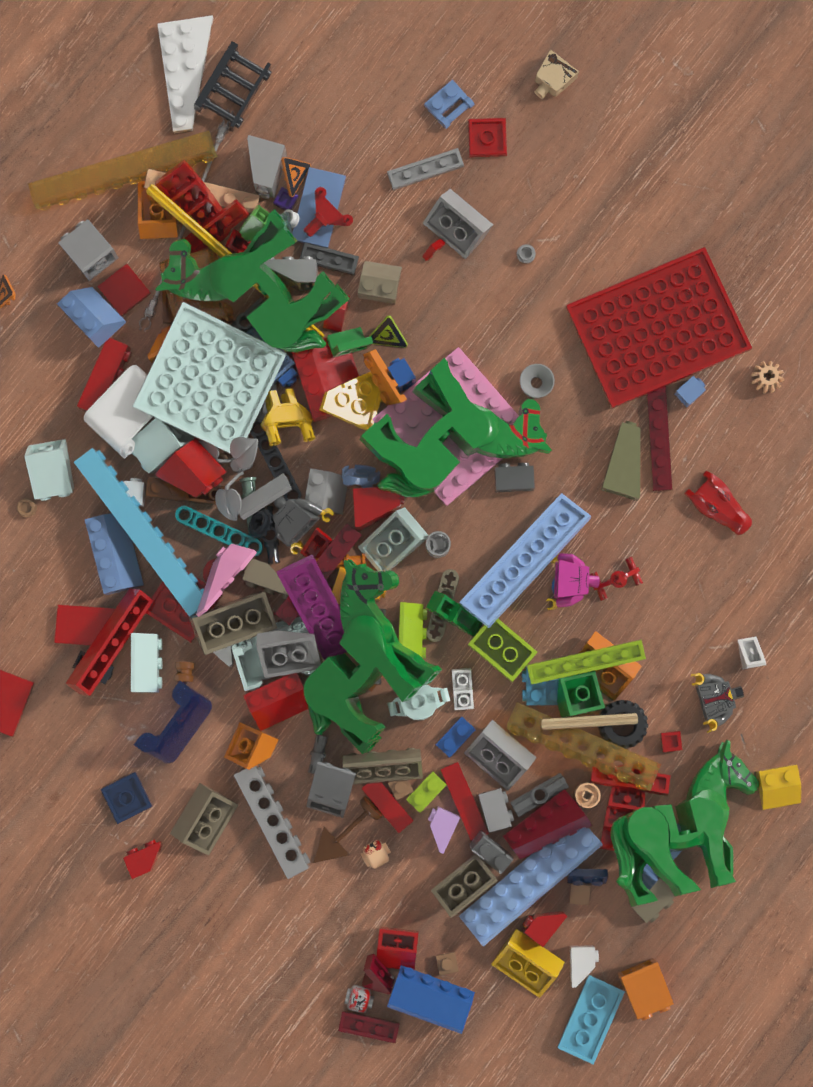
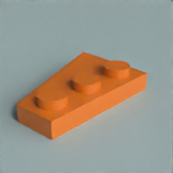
(386, 384)

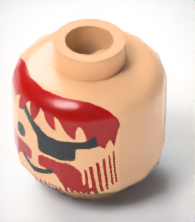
(375, 854)

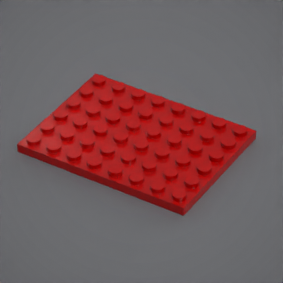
(658, 327)

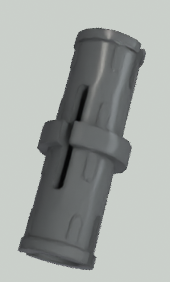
(318, 752)

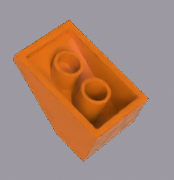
(153, 218)

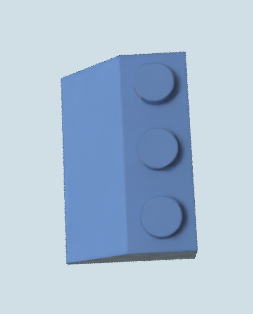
(91, 314)

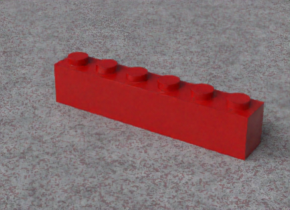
(109, 642)

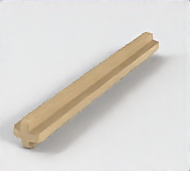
(589, 721)

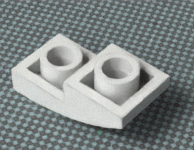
(462, 689)

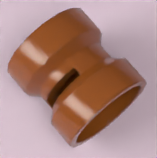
(184, 671)

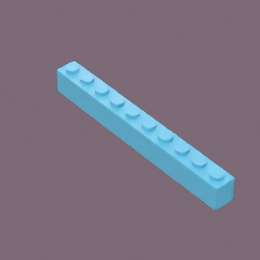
(140, 530)

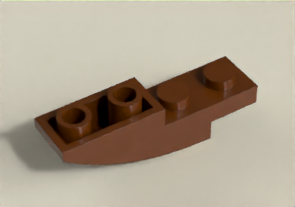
(161, 489)

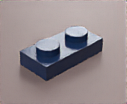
(588, 876)

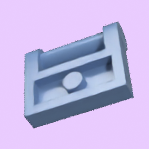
(445, 100)

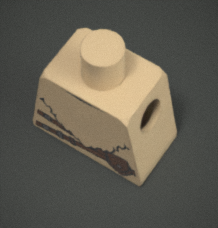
(554, 75)

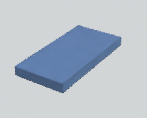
(334, 187)

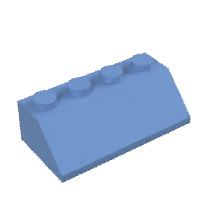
(113, 554)

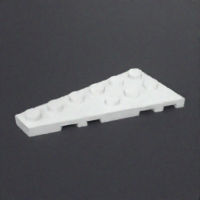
(184, 58)

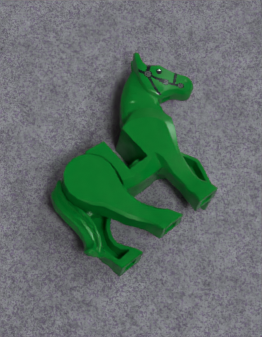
(652, 832)

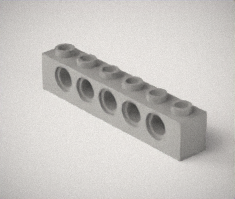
(289, 867)

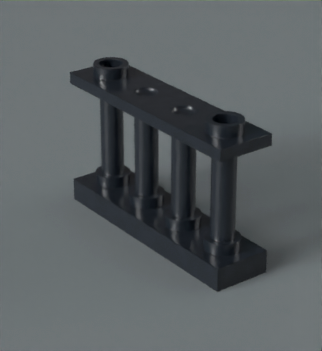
(223, 70)

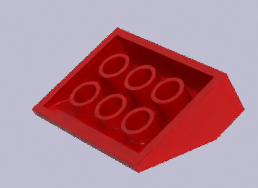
(321, 373)

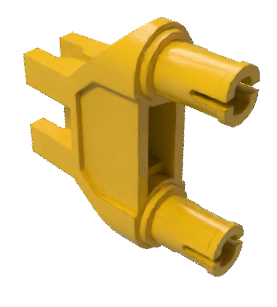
(287, 414)

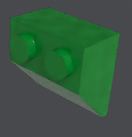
(579, 695)

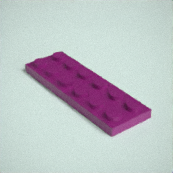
(314, 604)

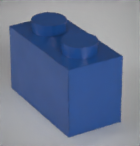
(402, 374)

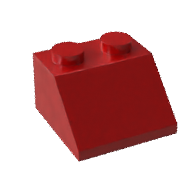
(543, 925)

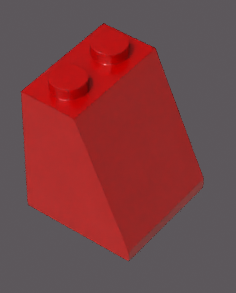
(192, 469)
(374, 505)

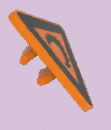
(294, 173)
(6, 291)

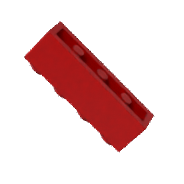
(105, 372)

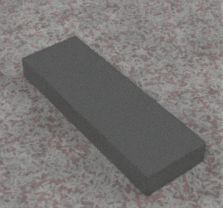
(331, 258)

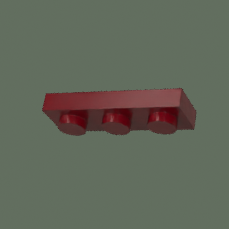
(369, 1027)

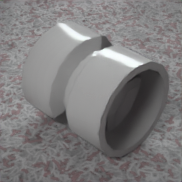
(438, 544)

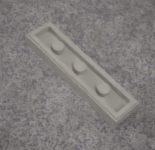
(425, 169)

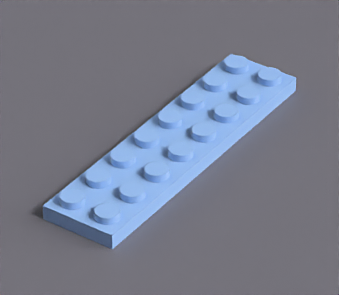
(525, 560)
(527, 884)

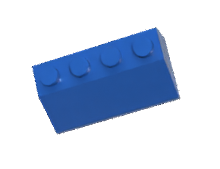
(431, 999)

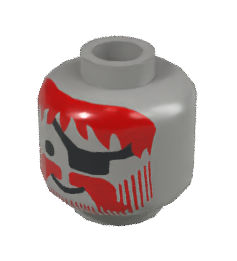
(359, 999)

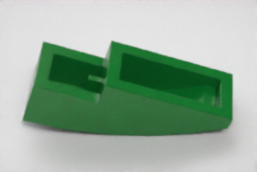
(453, 613)

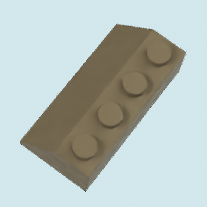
(233, 622)
(385, 766)

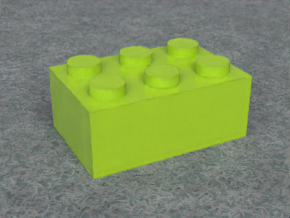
(502, 649)

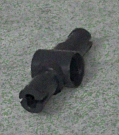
(272, 545)

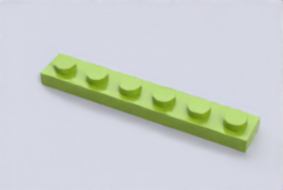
(586, 661)

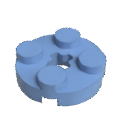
(360, 475)

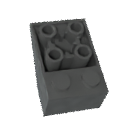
(331, 789)

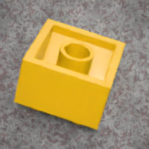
(779, 786)

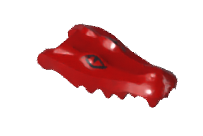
(718, 503)

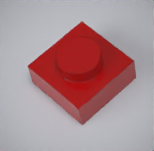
(671, 741)

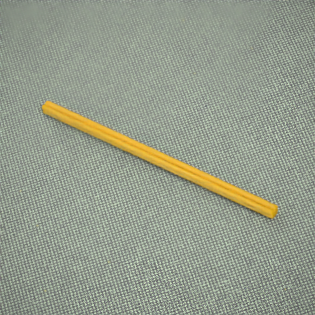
(197, 230)

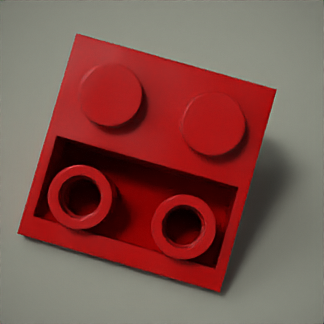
(397, 947)

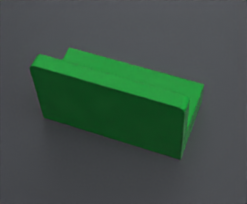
(348, 342)

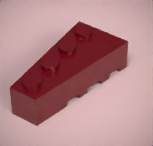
(547, 825)

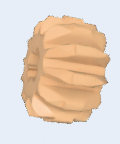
(773, 373)

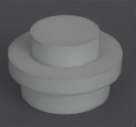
(526, 254)

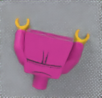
(571, 580)

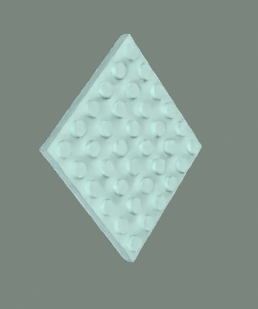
(209, 378)

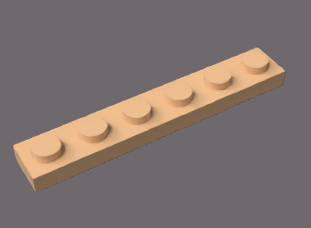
(222, 194)

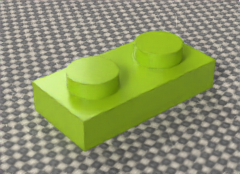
(426, 792)

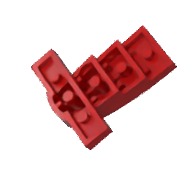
(195, 199)
(624, 798)

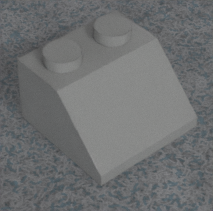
(326, 490)

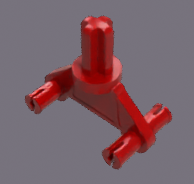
(326, 214)
(619, 578)

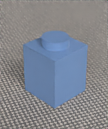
(690, 391)

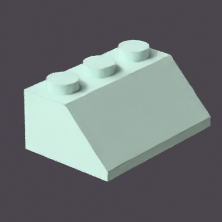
(146, 663)

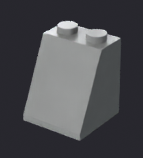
(266, 165)
(88, 249)

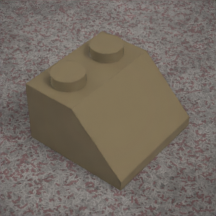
(379, 282)

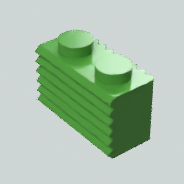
(254, 223)

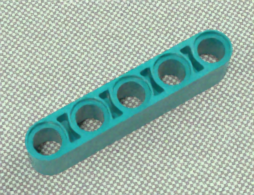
(210, 528)

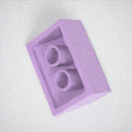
(442, 825)

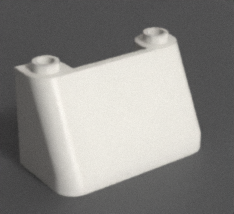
(113, 412)

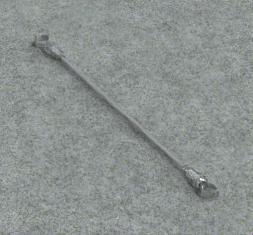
(150, 310)

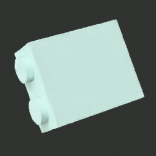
(157, 444)
(49, 469)

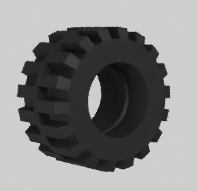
(639, 729)

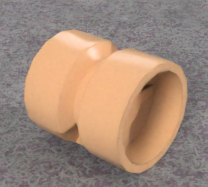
(586, 795)

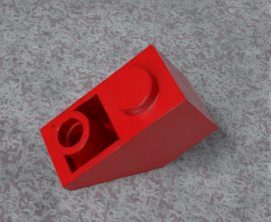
(143, 860)

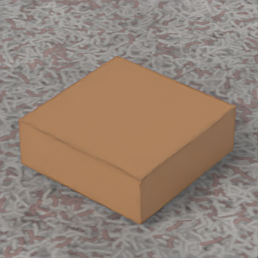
(579, 894)

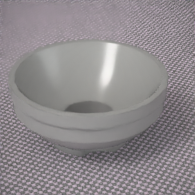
(537, 371)

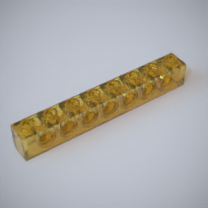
(594, 745)

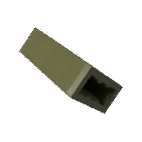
(624, 465)

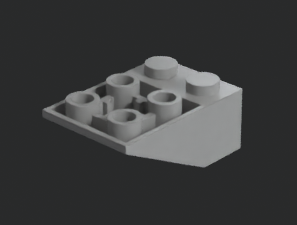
(295, 272)

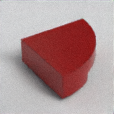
(432, 249)

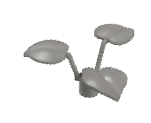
(243, 453)

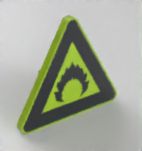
(388, 334)

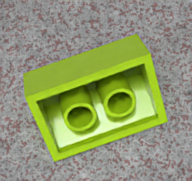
(411, 627)

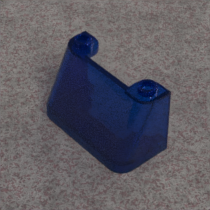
(180, 728)

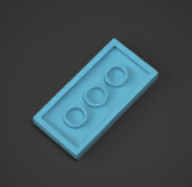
(590, 1019)

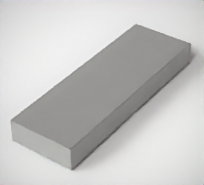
(264, 496)

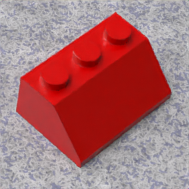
(277, 701)

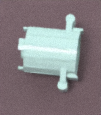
(421, 705)

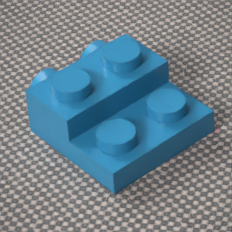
(540, 693)

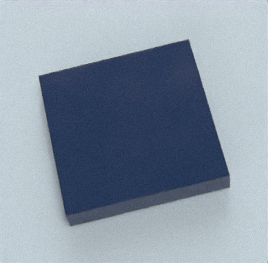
(126, 797)

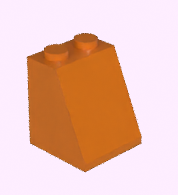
(646, 989)

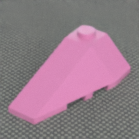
(224, 569)

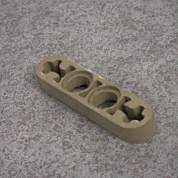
(453, 584)

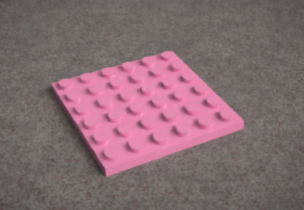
(415, 417)

